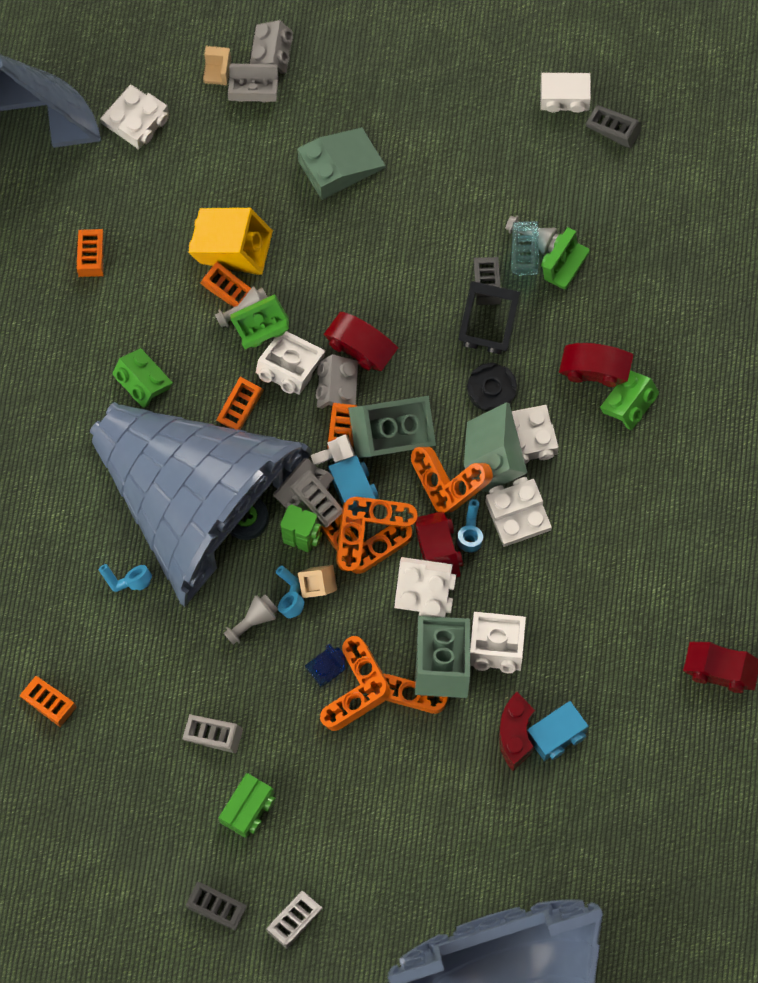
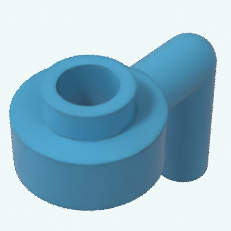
(470, 531)
(135, 579)
(291, 603)

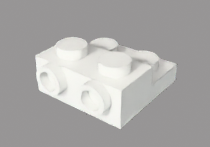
(135, 116)
(289, 362)
(535, 433)
(517, 511)
(425, 587)
(497, 642)

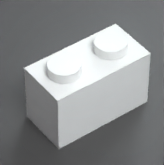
(565, 92)

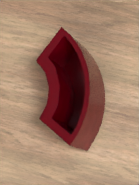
(360, 341)
(596, 363)
(436, 542)
(721, 666)
(513, 731)

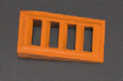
(92, 269)
(233, 280)
(252, 401)
(340, 409)
(62, 715)

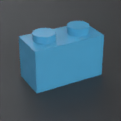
(352, 482)
(558, 731)

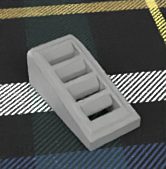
(328, 510)
(233, 729)
(273, 929)

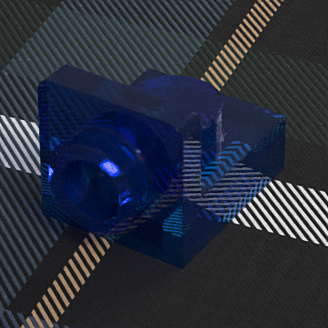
(326, 665)

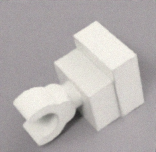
(338, 450)

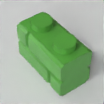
(300, 528)
(247, 806)

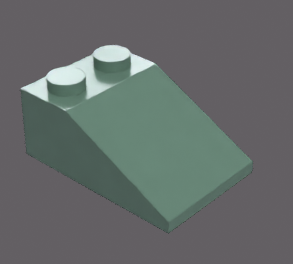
(339, 161)
(392, 426)
(495, 441)
(442, 657)

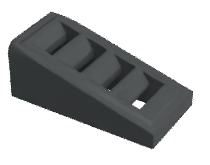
(625, 136)
(482, 299)
(202, 910)

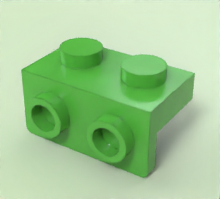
(564, 260)
(260, 321)
(141, 377)
(630, 399)

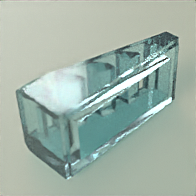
(533, 267)

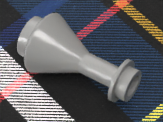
(546, 235)
(251, 297)
(260, 611)

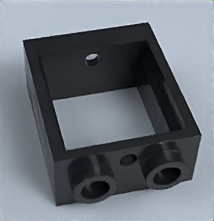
(473, 342)

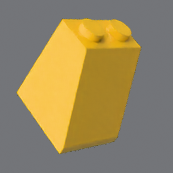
(232, 238)

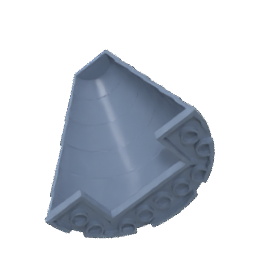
(68, 112)
(188, 483)
(511, 946)

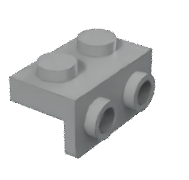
(272, 45)
(253, 82)
(336, 381)
(286, 495)

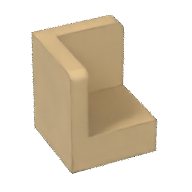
(217, 65)
(317, 581)

